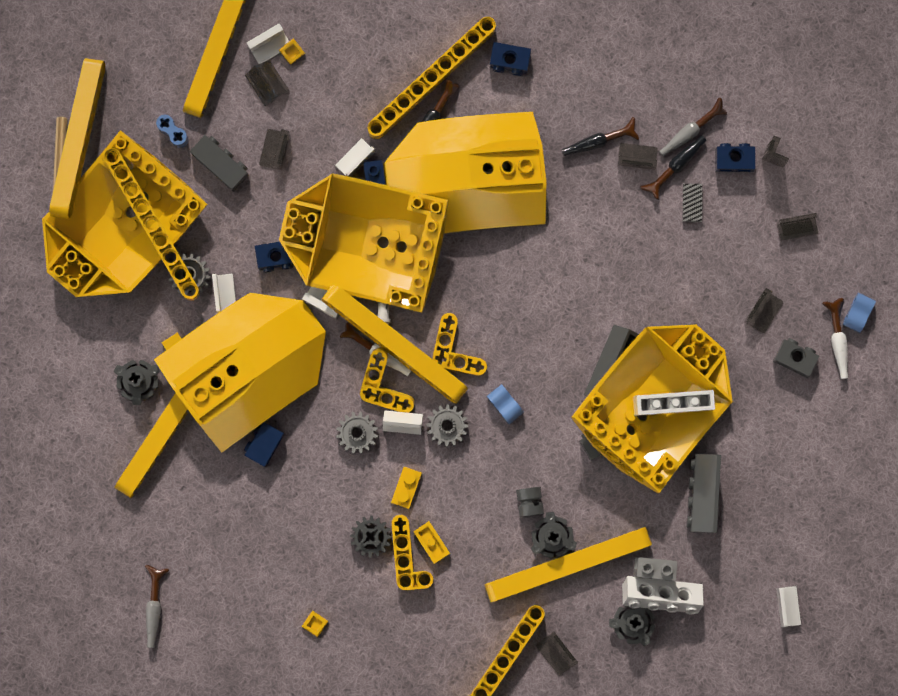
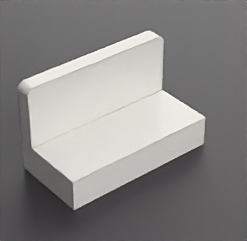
(268, 44)
(355, 157)
(223, 291)
(314, 298)
(402, 422)
(788, 606)

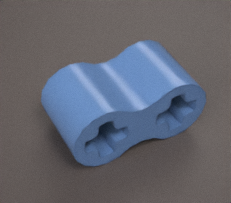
(172, 131)
(859, 312)
(505, 404)

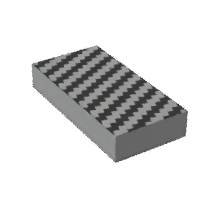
(692, 203)

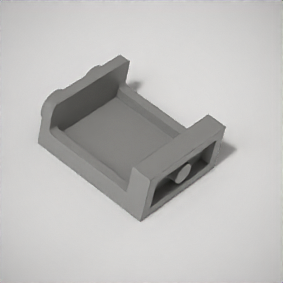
(655, 568)

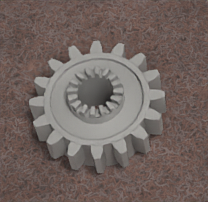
(199, 273)
(450, 415)
(361, 442)

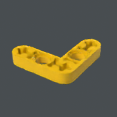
(450, 356)
(375, 385)

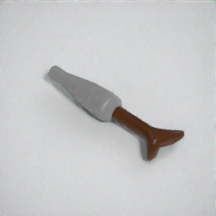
(692, 129)
(153, 607)

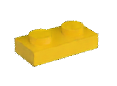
(406, 487)
(431, 542)

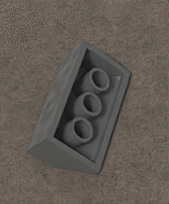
(615, 345)
(704, 493)

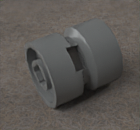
(530, 501)

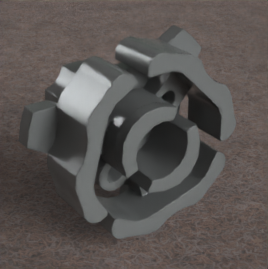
(128, 373)
(546, 530)
(628, 629)

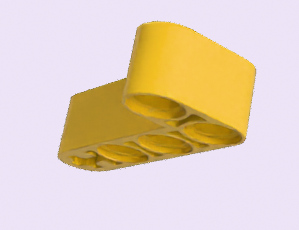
(407, 552)

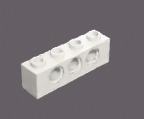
(673, 402)
(671, 590)

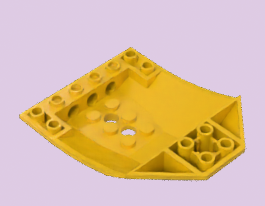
(448, 160)
(336, 233)
(103, 247)
(277, 359)
(655, 363)

